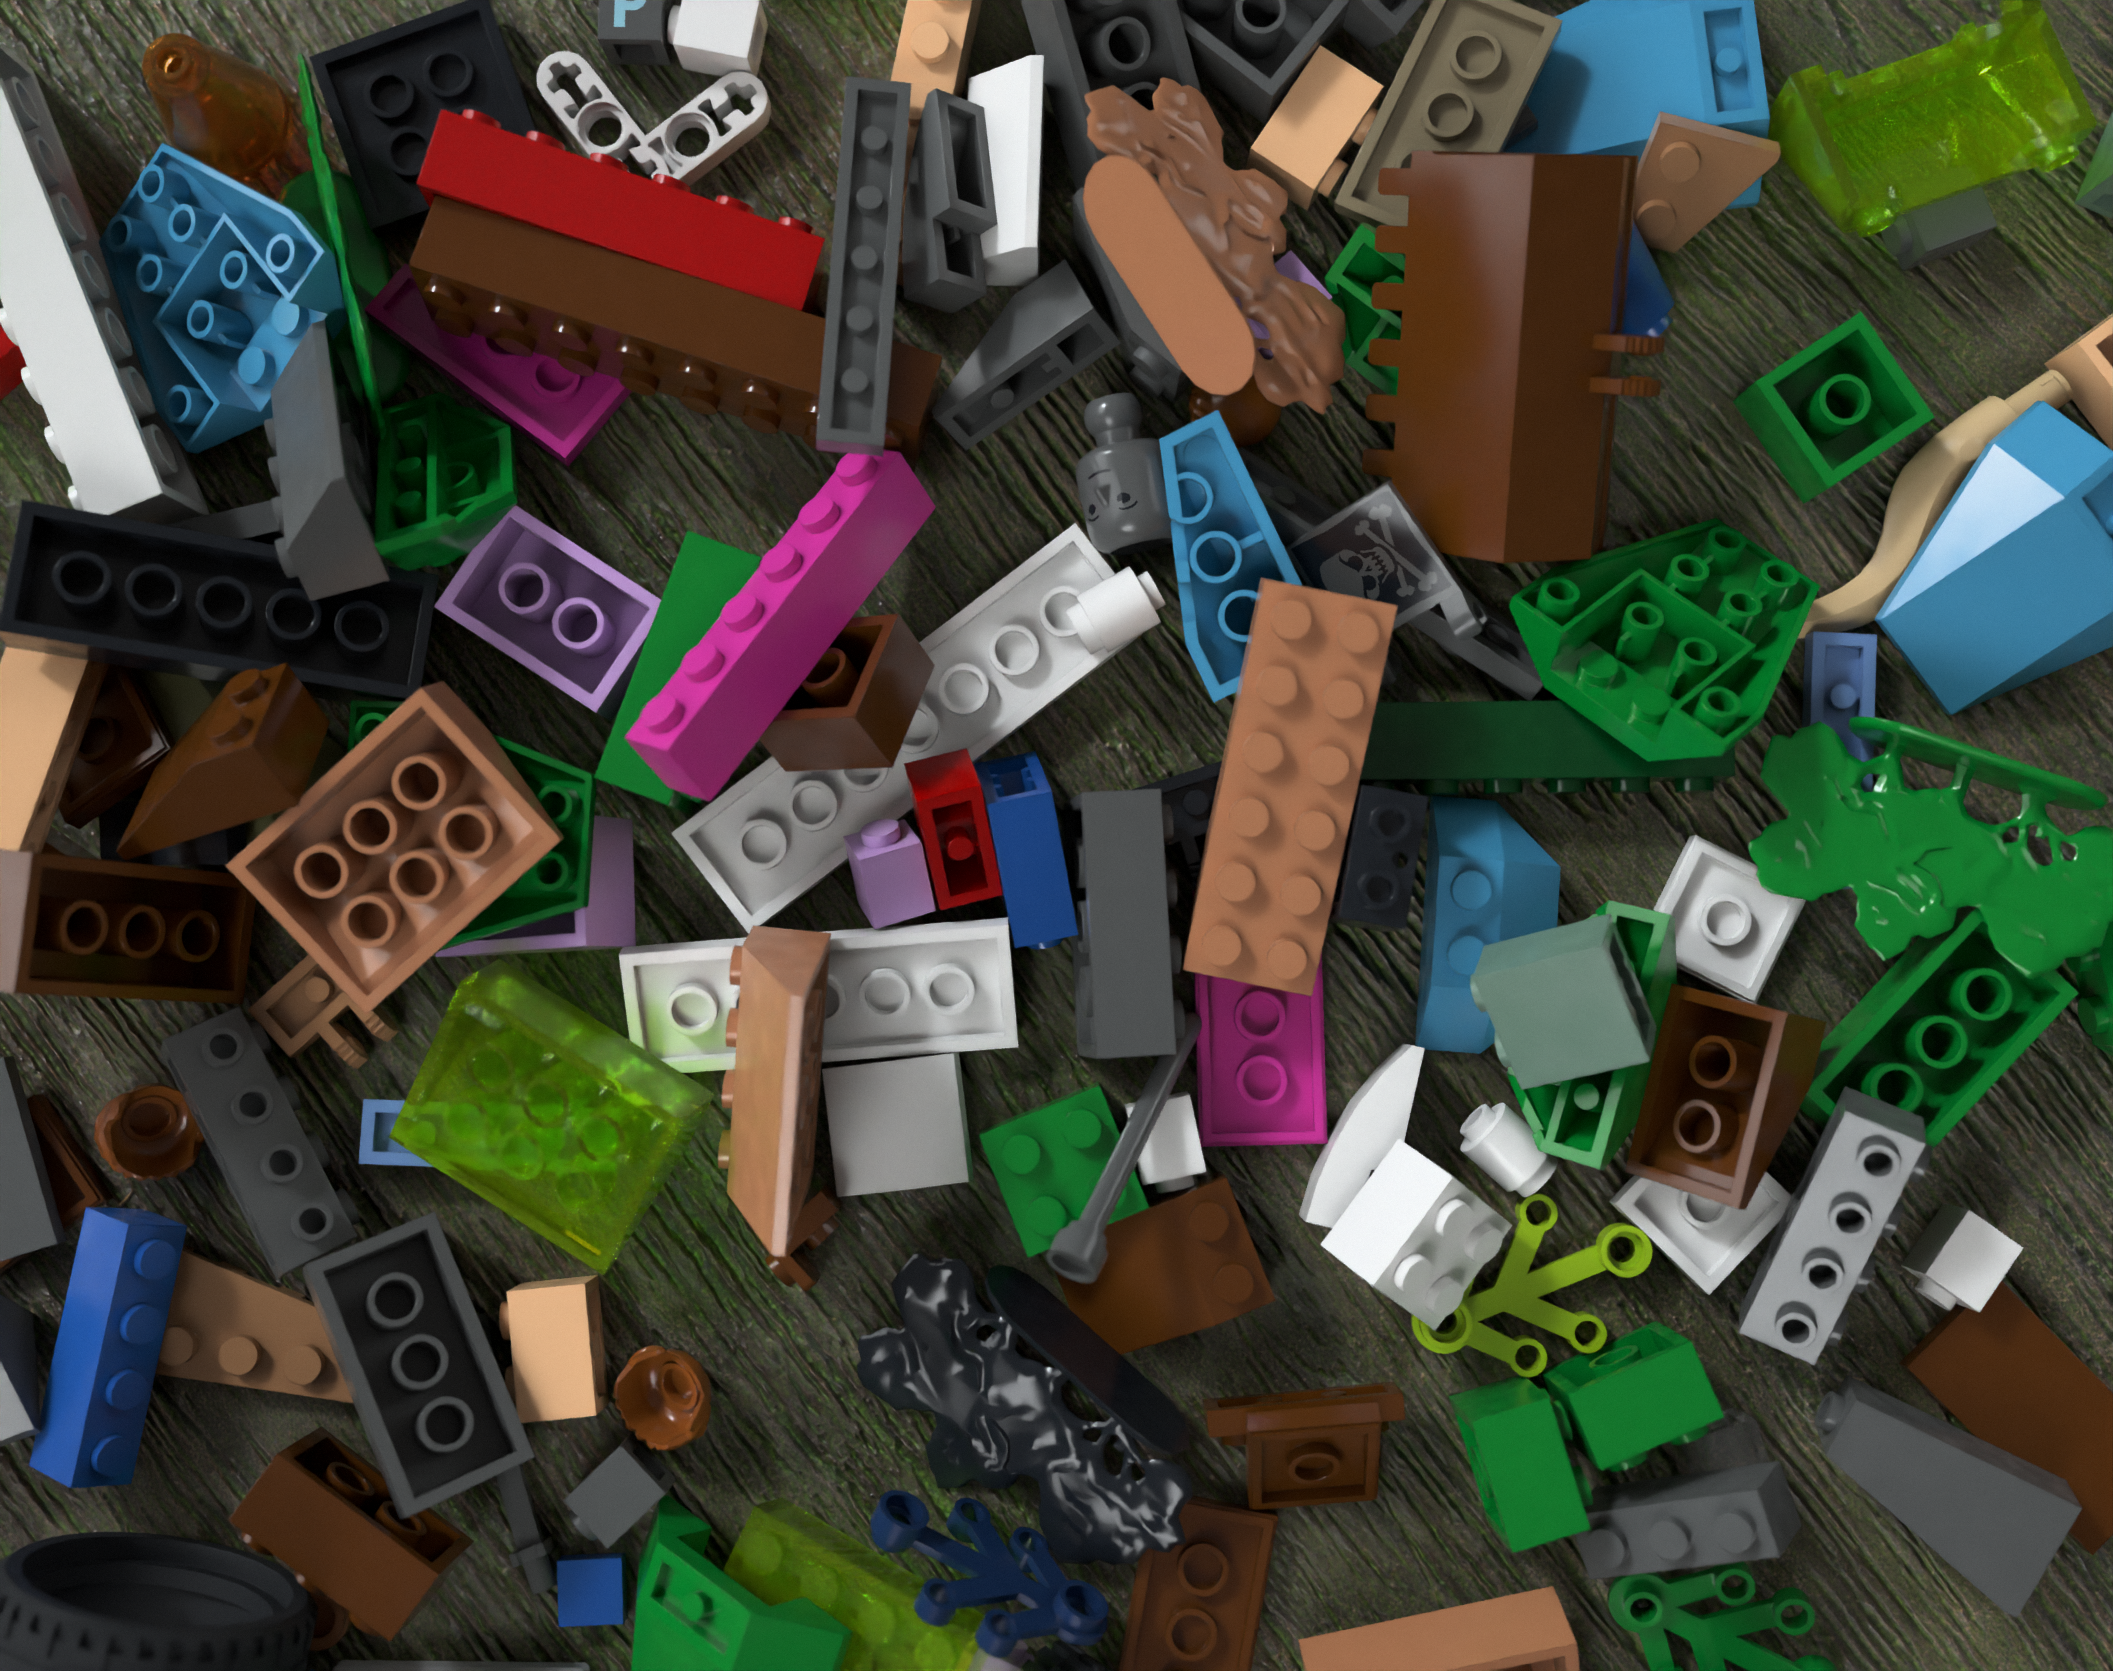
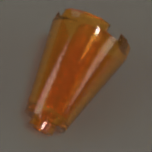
(217, 105)

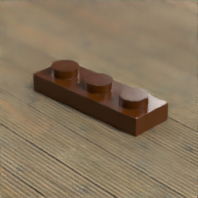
(1226, 1415)

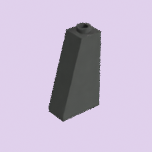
(1956, 1492)

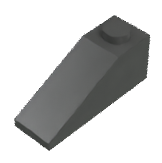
(1029, 351)

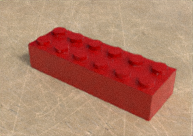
(621, 211)

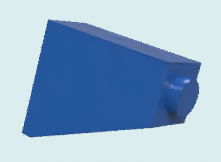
(1027, 850)

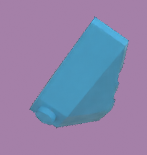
(1219, 547)

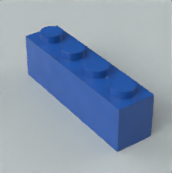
(108, 1347)

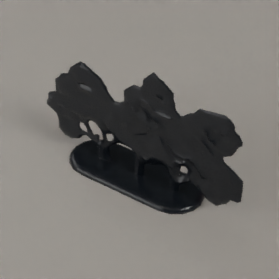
(1008, 1415)

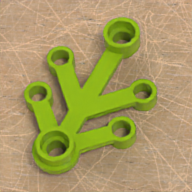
(1518, 1291)

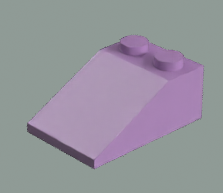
(602, 925)

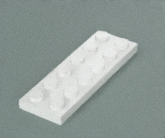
(886, 994)

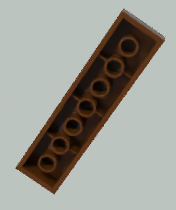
(646, 326)

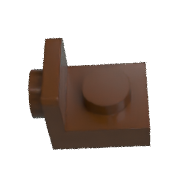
(812, 1229)

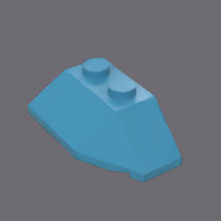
(1480, 889)

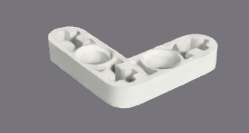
(657, 148)

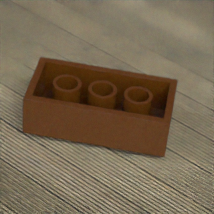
(122, 929)

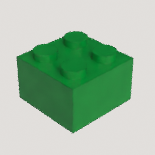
(1832, 408)
(1052, 1163)
(1634, 1396)
(1521, 1462)

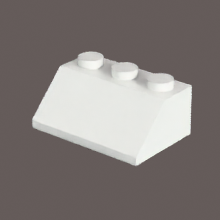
(1015, 135)

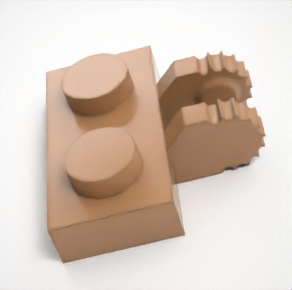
(308, 1006)

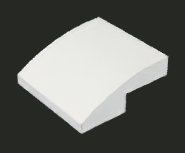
(898, 1124)

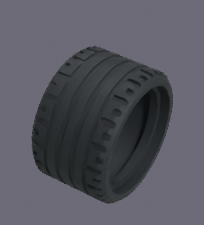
(149, 1607)

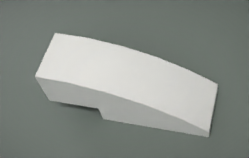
(1363, 1136)

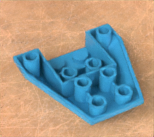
(1642, 57)
(215, 293)
(2012, 567)

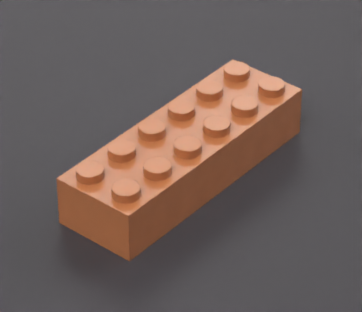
(1287, 786)

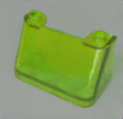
(1933, 121)

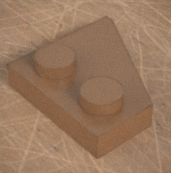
(1692, 176)

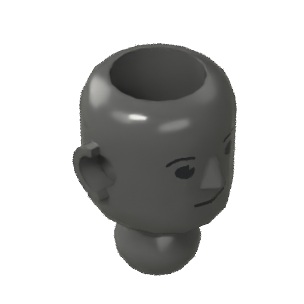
(1122, 480)

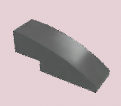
(947, 205)

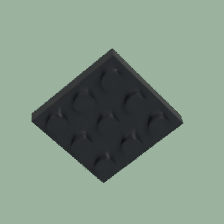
(390, 93)

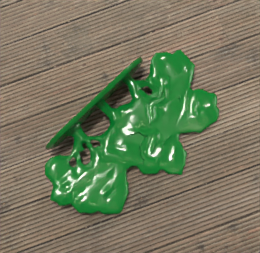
(332, 207)
(1922, 853)

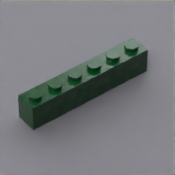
(1515, 745)

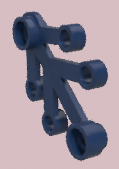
(1059, 1607)

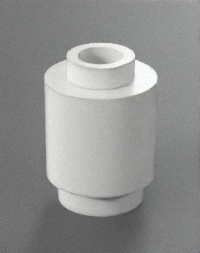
(1116, 610)
(1506, 1149)

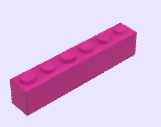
(780, 623)

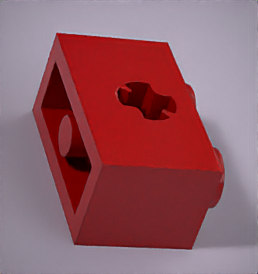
(953, 828)

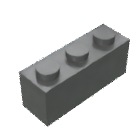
(1688, 1521)

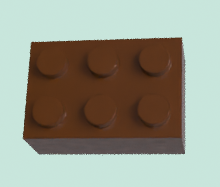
(342, 1535)

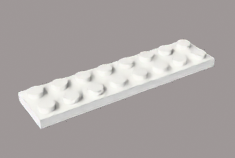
(991, 675)

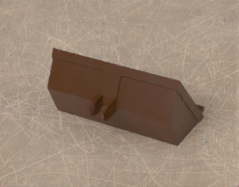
(1508, 348)

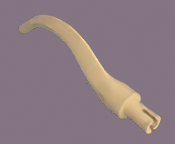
(1921, 497)

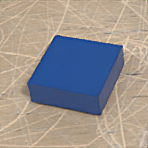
(592, 1589)

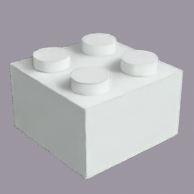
(1417, 1234)

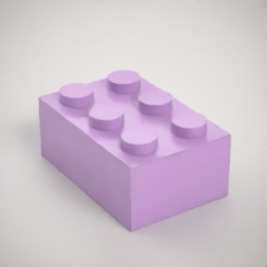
(553, 610)

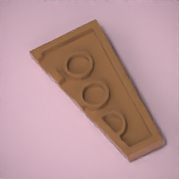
(246, 1333)

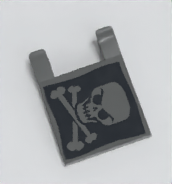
(1386, 556)

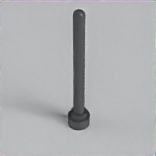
(1080, 1248)

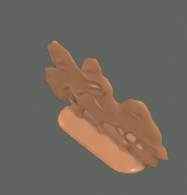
(1200, 243)

